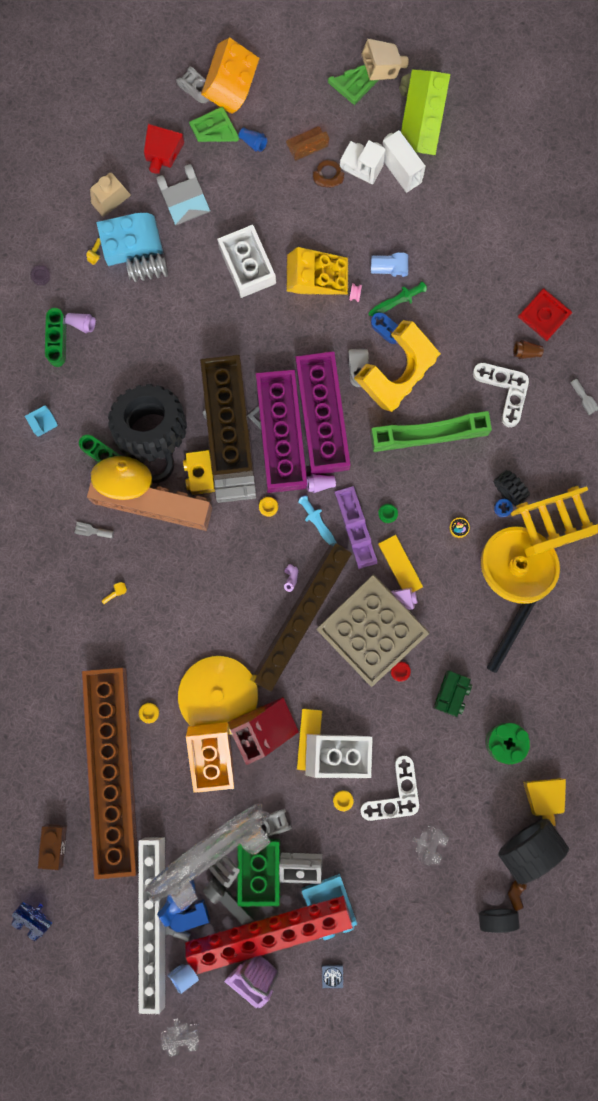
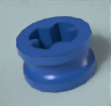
(498, 511)

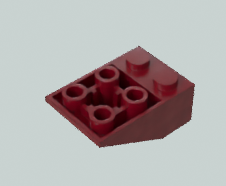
(263, 730)

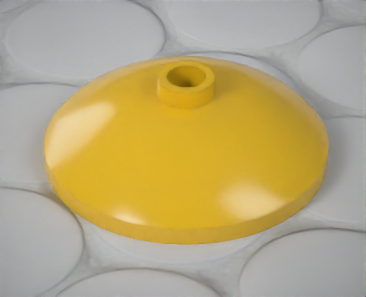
(121, 477)

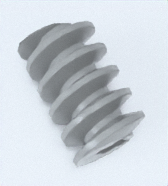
(146, 267)

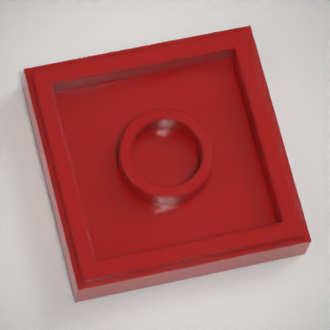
(545, 314)

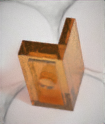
(308, 143)

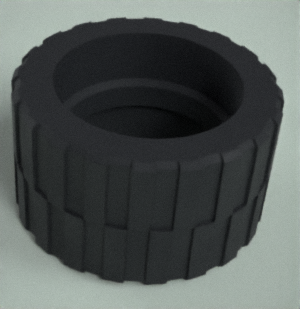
(533, 851)

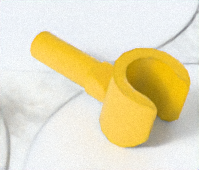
(91, 255)
(120, 589)

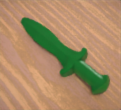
(405, 296)

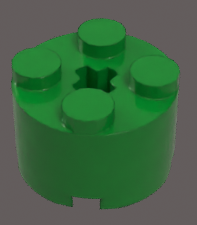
(519, 743)

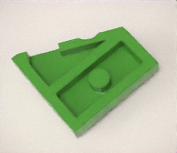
(353, 84)
(214, 127)

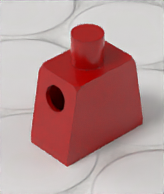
(161, 147)

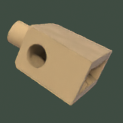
(382, 60)
(108, 194)

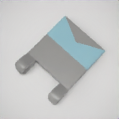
(184, 199)

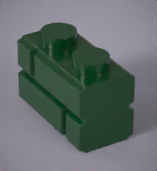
(452, 694)

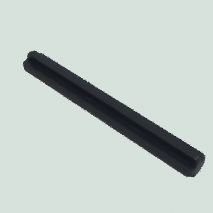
(510, 637)

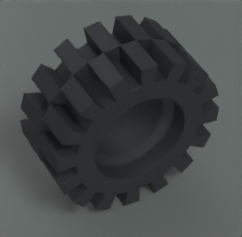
(511, 487)

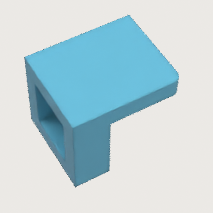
(41, 420)

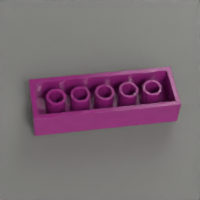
(322, 413)
(281, 431)

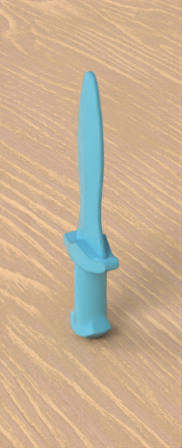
(314, 516)

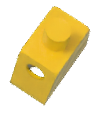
(546, 797)

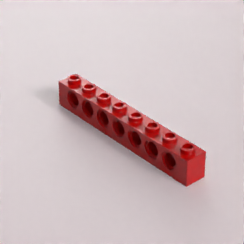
(268, 935)

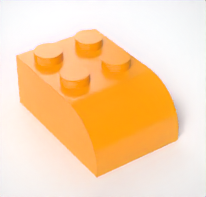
(230, 75)
(210, 757)

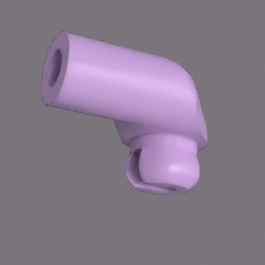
(292, 580)

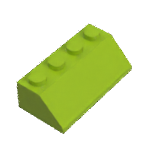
(425, 110)

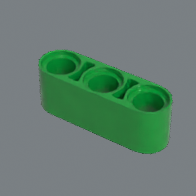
(51, 330)
(97, 449)

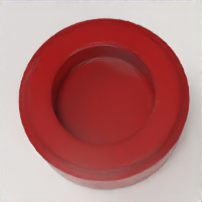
(400, 671)

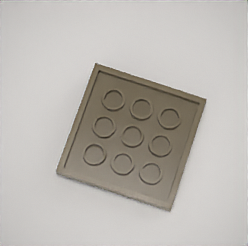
(373, 630)

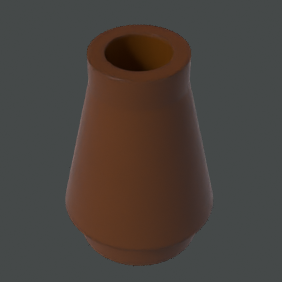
(527, 350)

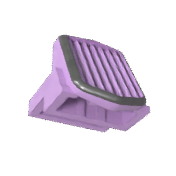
(254, 980)

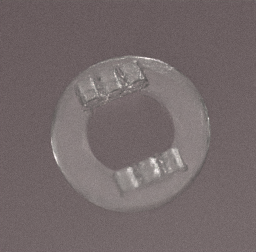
(175, 878)

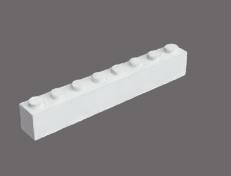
(151, 930)

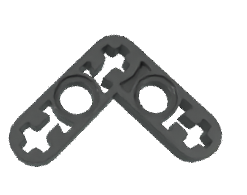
(216, 891)

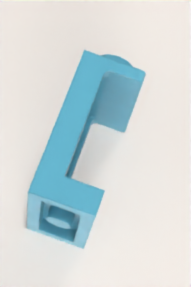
(328, 889)

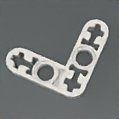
(513, 388)
(404, 796)

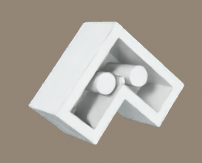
(363, 161)

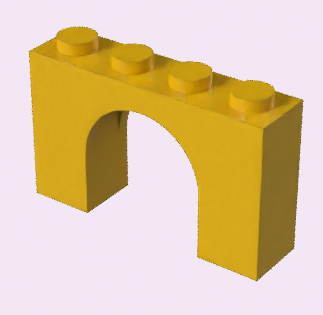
(420, 356)

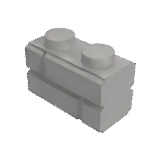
(235, 489)
(301, 868)

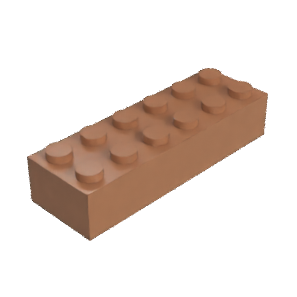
(161, 505)

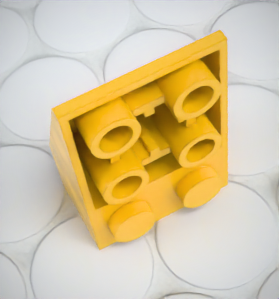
(316, 272)

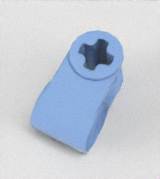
(183, 977)

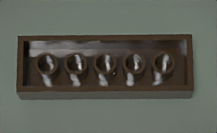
(226, 417)

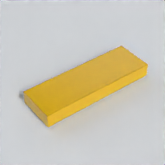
(400, 564)
(309, 725)

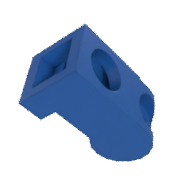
(190, 919)

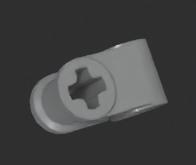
(193, 83)
(357, 361)
(272, 823)

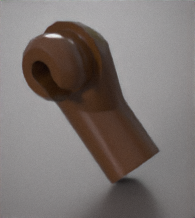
(514, 895)

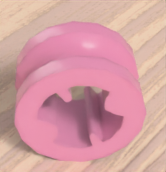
(355, 292)

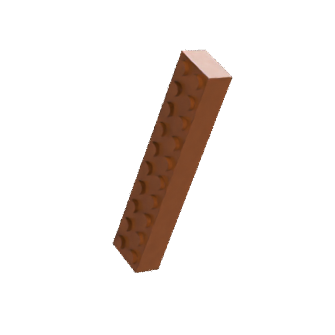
(110, 773)

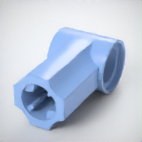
(394, 265)

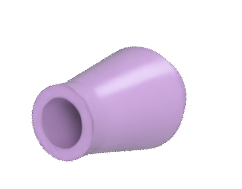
(83, 322)
(320, 482)

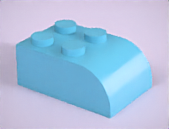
(129, 237)

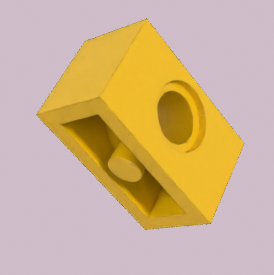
(196, 461)

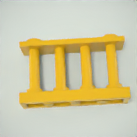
(554, 540)

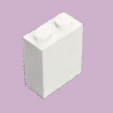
(403, 161)

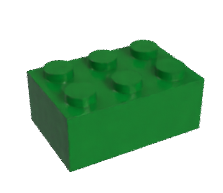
(259, 876)

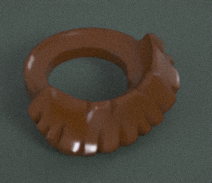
(324, 182)

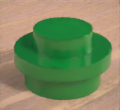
(388, 513)

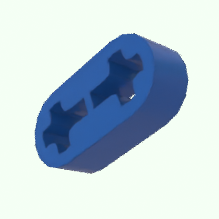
(383, 331)

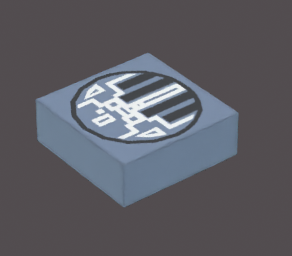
(332, 976)

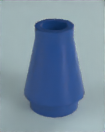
(254, 139)

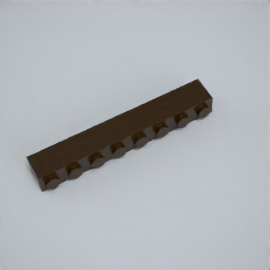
(301, 616)

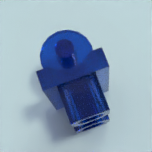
(32, 919)

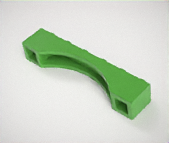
(454, 429)

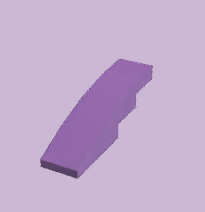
(356, 527)

